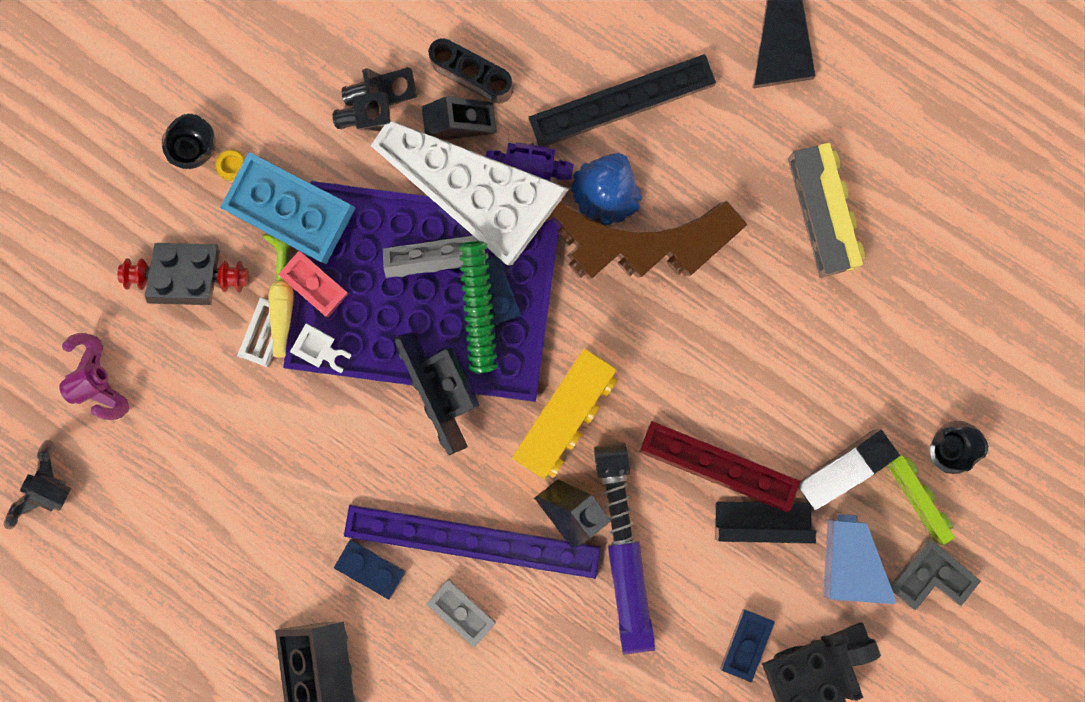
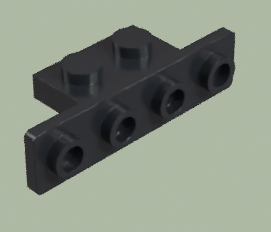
(441, 388)

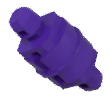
(533, 160)

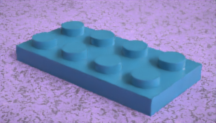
(287, 208)

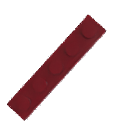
(719, 466)

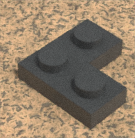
(931, 569)

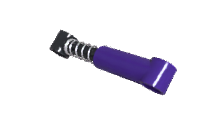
(625, 553)

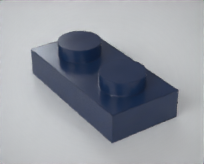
(502, 298)
(369, 569)
(747, 645)

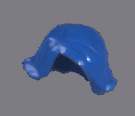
(606, 189)

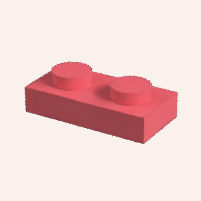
(313, 284)

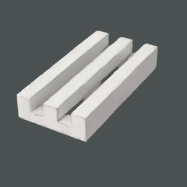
(243, 352)

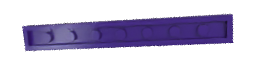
(471, 541)

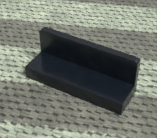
(763, 523)

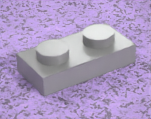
(461, 613)

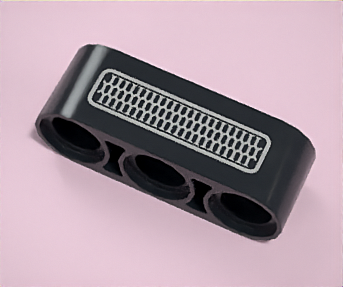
(463, 58)

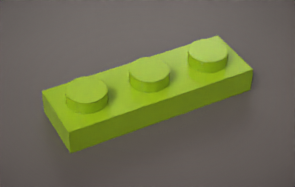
(921, 500)

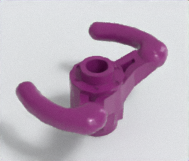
(90, 380)

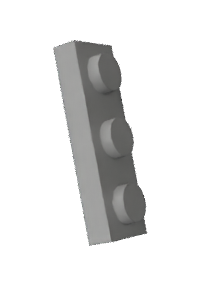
(423, 257)

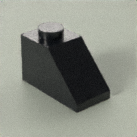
(458, 118)
(572, 512)

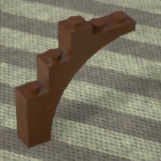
(640, 251)

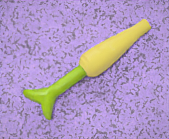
(280, 299)

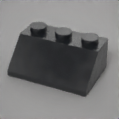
(315, 663)

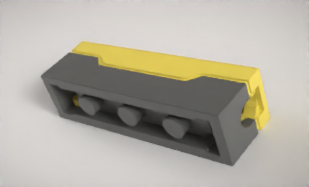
(826, 210)

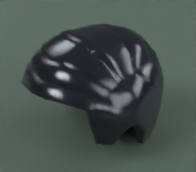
(188, 142)
(958, 447)

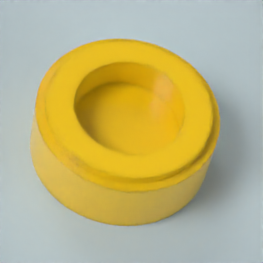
(228, 164)

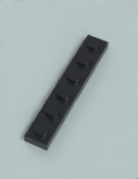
(622, 101)

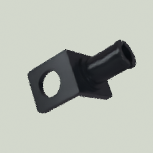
(376, 83)
(364, 113)

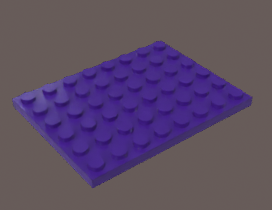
(421, 302)

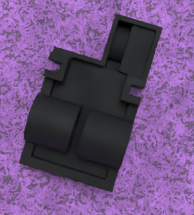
(822, 668)

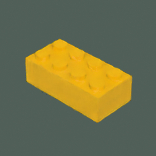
(564, 414)

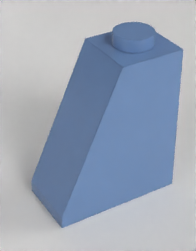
(854, 564)

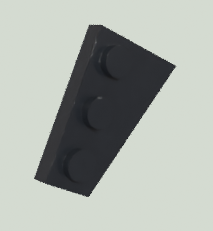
(784, 45)

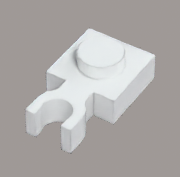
(315, 346)

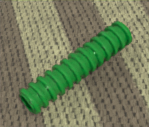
(478, 306)

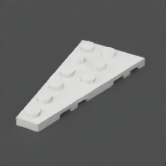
(480, 193)

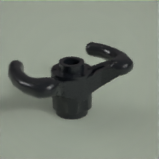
(40, 489)

